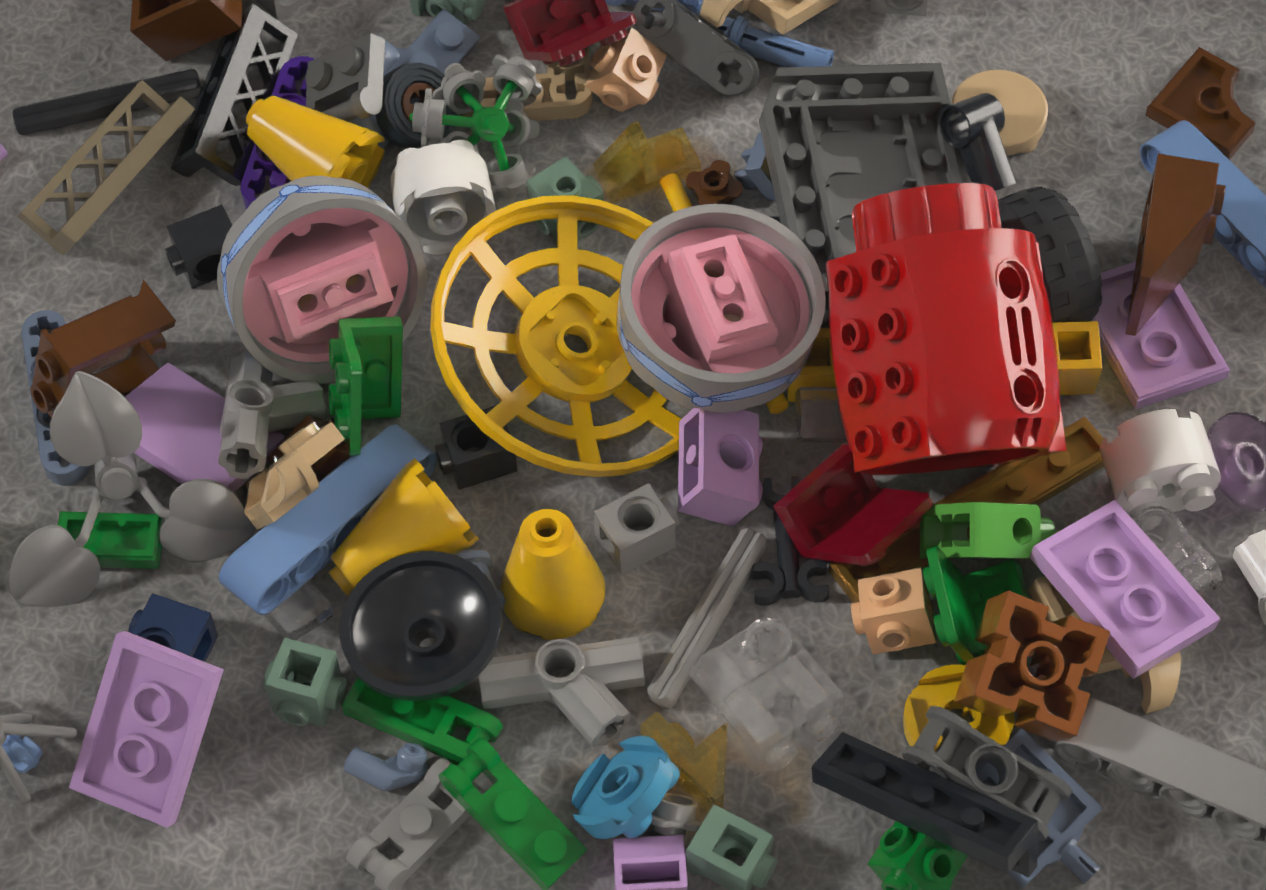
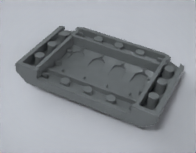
(848, 138)

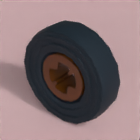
(398, 89)

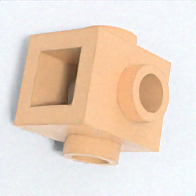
(626, 71)
(894, 611)

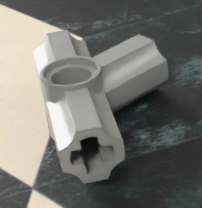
(257, 408)
(581, 695)

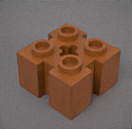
(1059, 651)

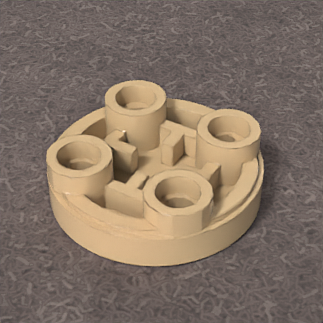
(1022, 103)

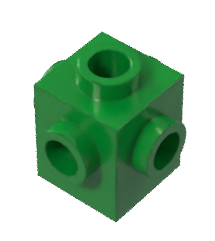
(914, 861)

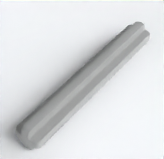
(706, 618)

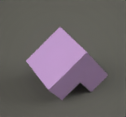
(650, 863)

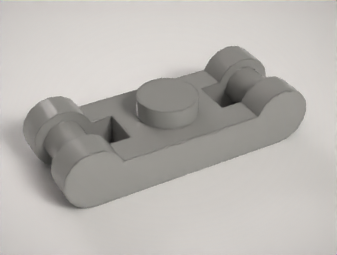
(413, 828)

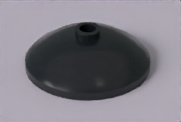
(418, 600)

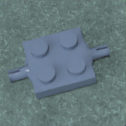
(1066, 821)

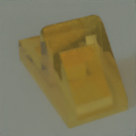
(639, 163)
(700, 767)

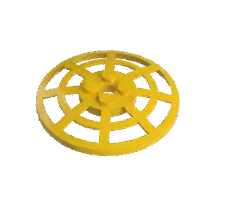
(541, 333)

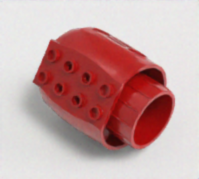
(942, 336)

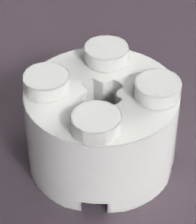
(441, 193)
(1161, 463)

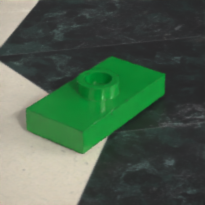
(120, 538)

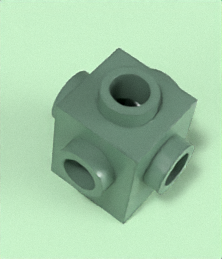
(560, 180)
(304, 683)

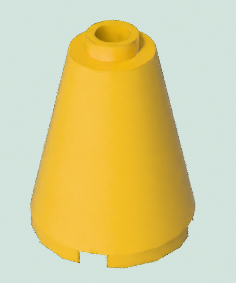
(313, 142)
(403, 520)
(551, 578)

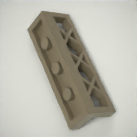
(123, 173)

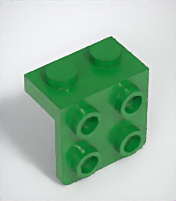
(366, 374)
(965, 597)

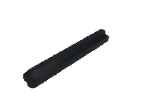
(101, 102)

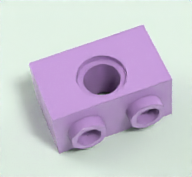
(719, 465)

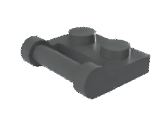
(345, 74)

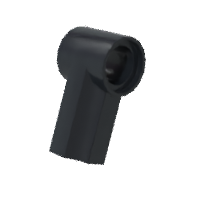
(975, 129)

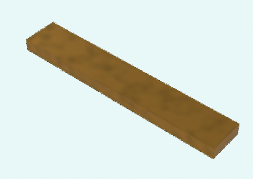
(1013, 483)

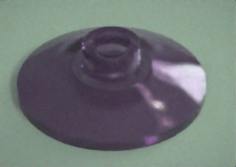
(1240, 454)

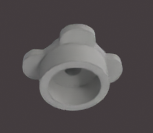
(675, 815)

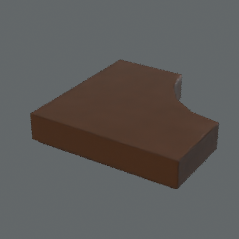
(1204, 97)

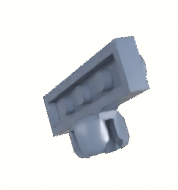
(439, 45)

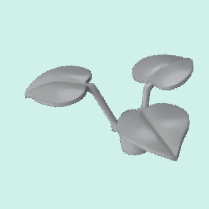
(104, 430)

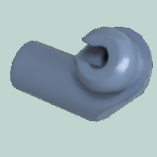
(391, 773)

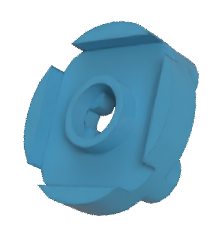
(624, 791)

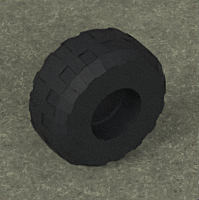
(1065, 251)

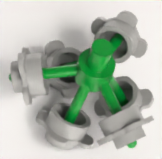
(502, 125)

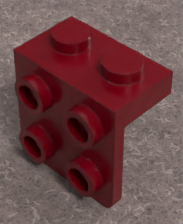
(563, 28)
(846, 514)

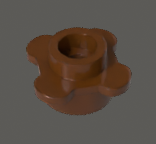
(718, 173)

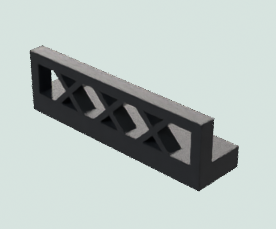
(220, 93)
(929, 804)

